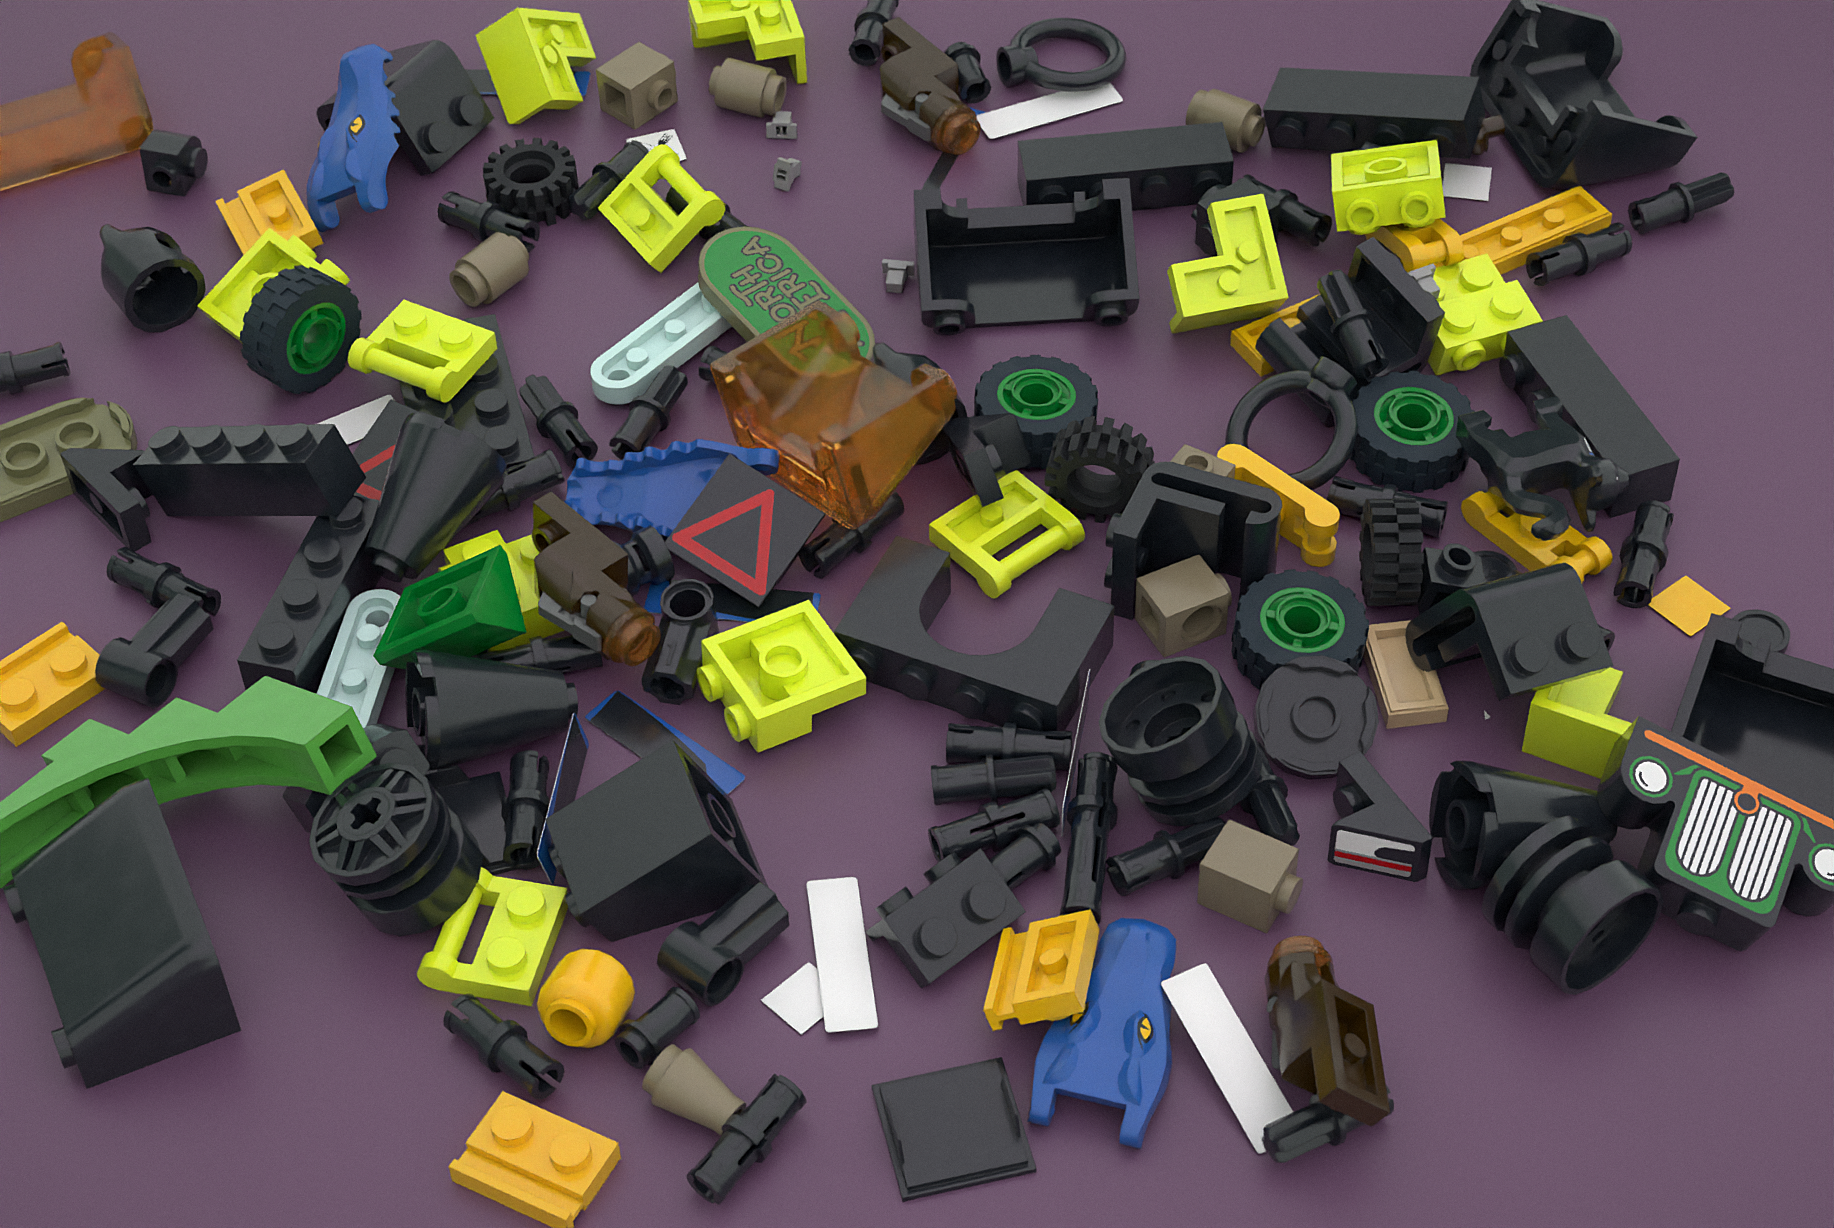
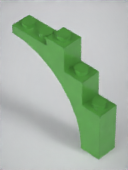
(260, 738)

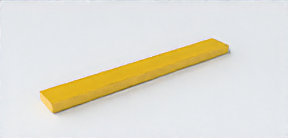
(1504, 240)

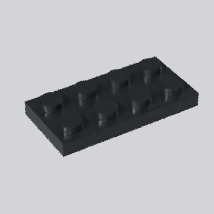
(484, 405)

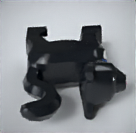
(1541, 462)

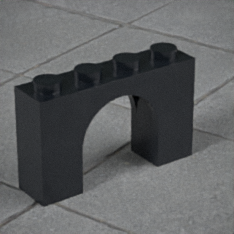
(1029, 684)

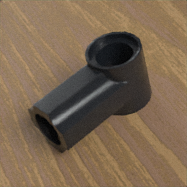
(685, 621)
(149, 662)
(713, 955)

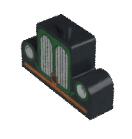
(1720, 836)

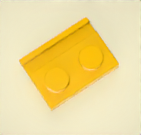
(268, 205)
(45, 682)
(1042, 970)
(535, 1162)

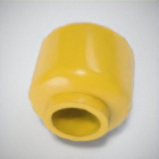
(585, 998)

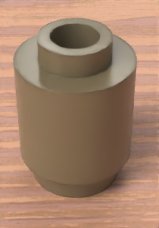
(747, 88)
(1239, 117)
(490, 269)

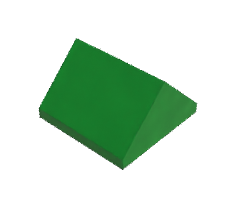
(455, 611)

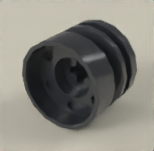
(1181, 741)
(396, 849)
(1572, 904)

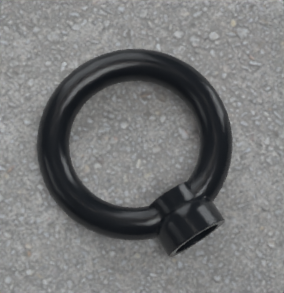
(1020, 62)
(1328, 386)

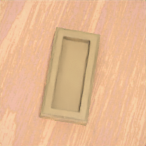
(1402, 689)

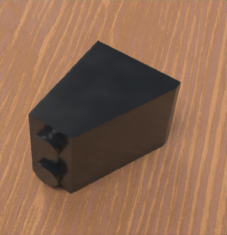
(651, 847)

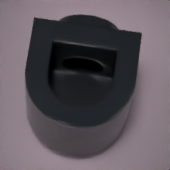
(172, 161)
(1447, 572)

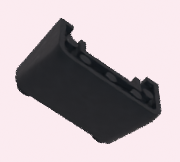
(1561, 115)
(1026, 261)
(1761, 710)
(121, 940)

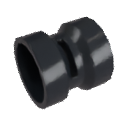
(647, 559)

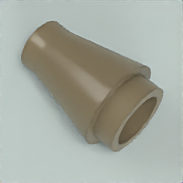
(690, 1089)

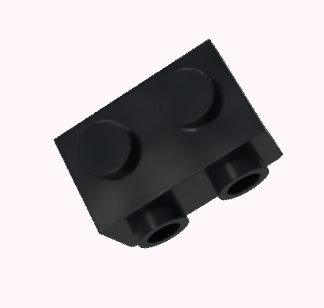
(948, 917)

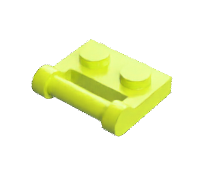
(648, 220)
(424, 350)
(979, 532)
(513, 945)

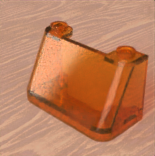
(79, 122)
(833, 415)

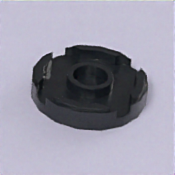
(1314, 716)

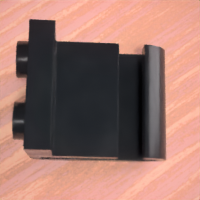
(435, 103)
(1403, 322)
(1187, 514)
(1524, 626)

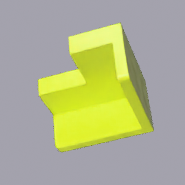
(766, 23)
(532, 58)
(1241, 280)
(1573, 724)

